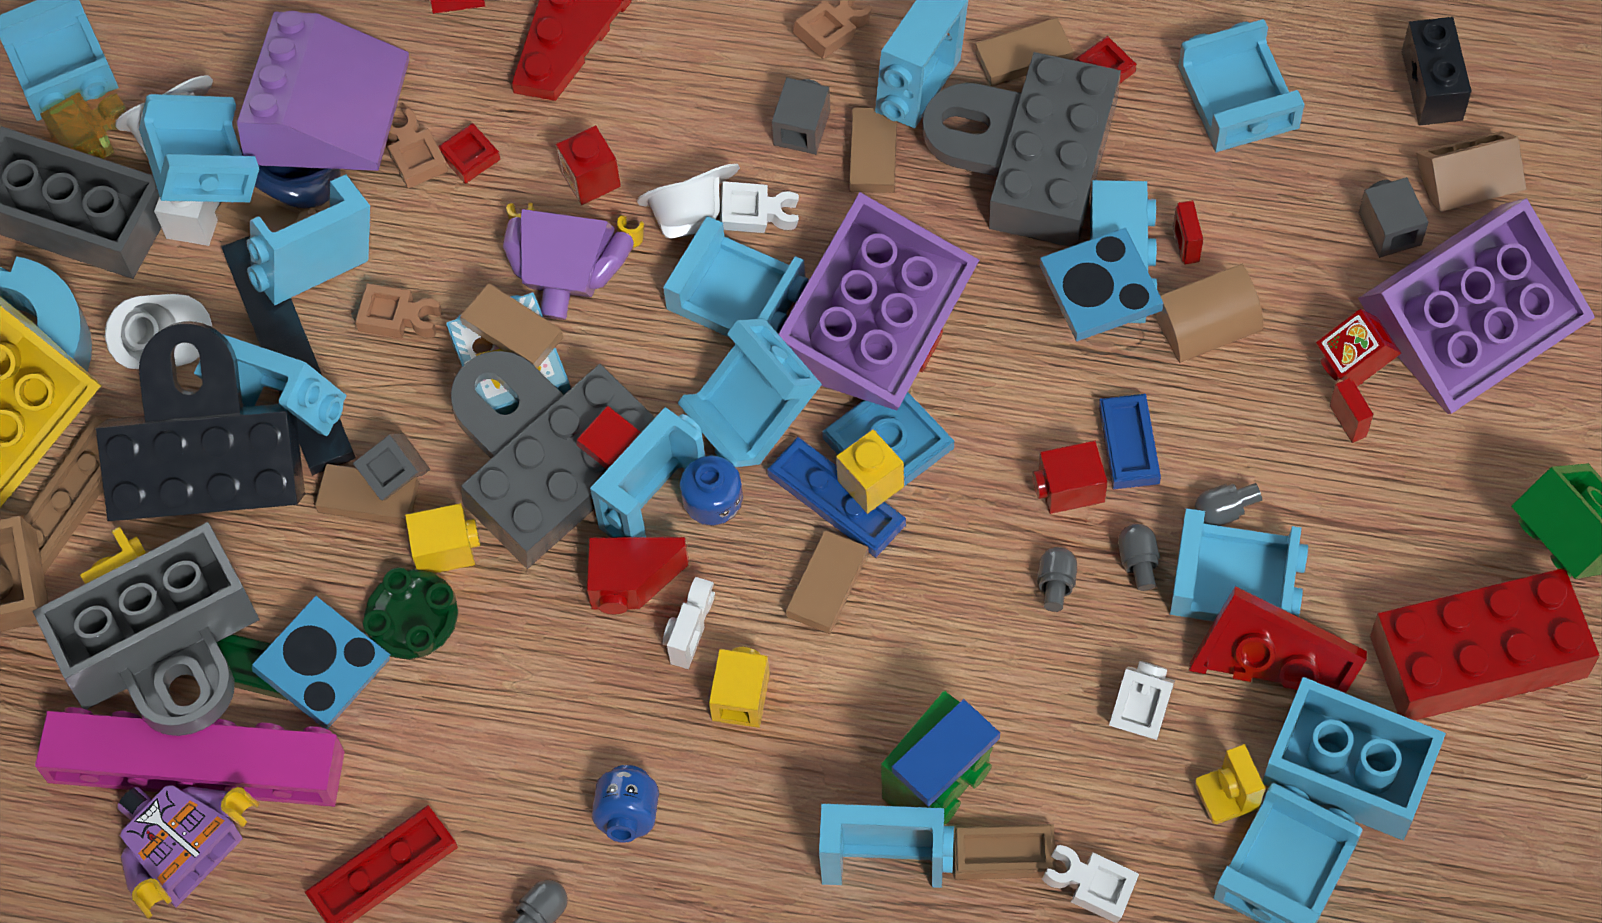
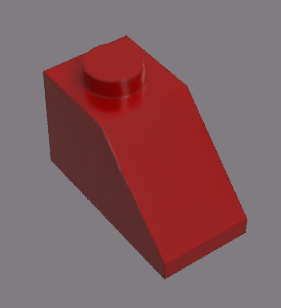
(632, 570)

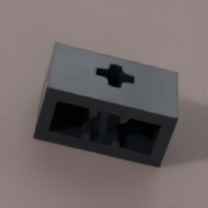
(1436, 71)

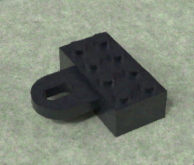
(197, 446)

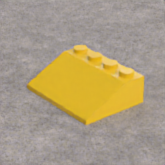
(38, 396)

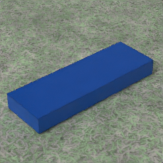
(815, 483)

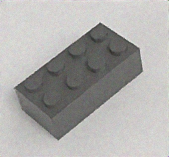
(76, 204)

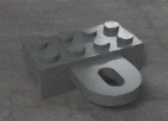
(1037, 144)
(536, 473)
(151, 626)

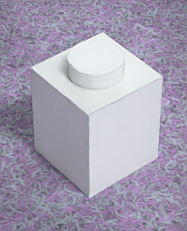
(187, 220)

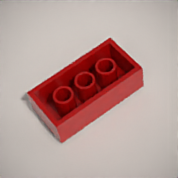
(1484, 645)

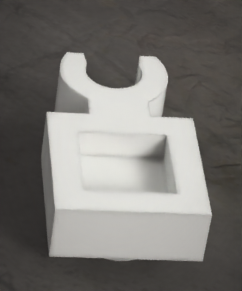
(749, 208)
(684, 632)
(1099, 883)

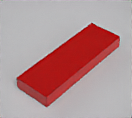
(382, 868)

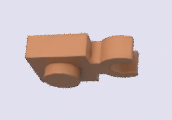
(830, 28)
(415, 152)
(391, 309)

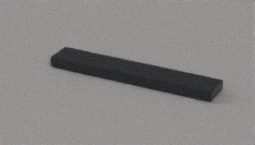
(282, 332)

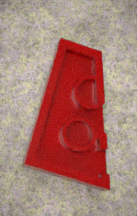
(559, 41)
(1274, 645)

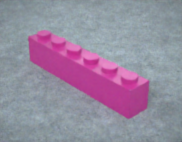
(128, 754)

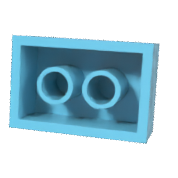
(1354, 757)

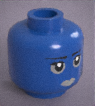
(711, 490)
(625, 803)

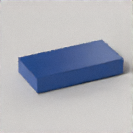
(1129, 441)
(946, 752)

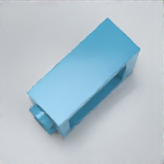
(920, 58)

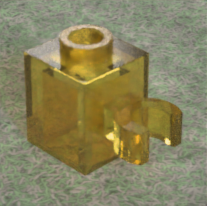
(83, 129)

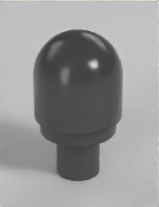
(1226, 502)
(1139, 554)
(1056, 576)
(542, 903)

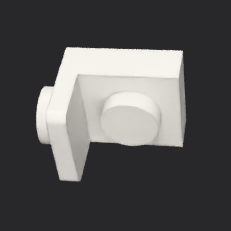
(1142, 700)

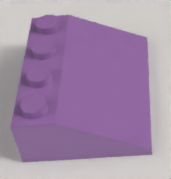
(321, 95)
(876, 304)
(1480, 305)

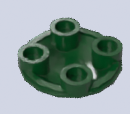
(411, 613)

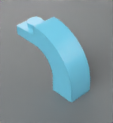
(48, 298)

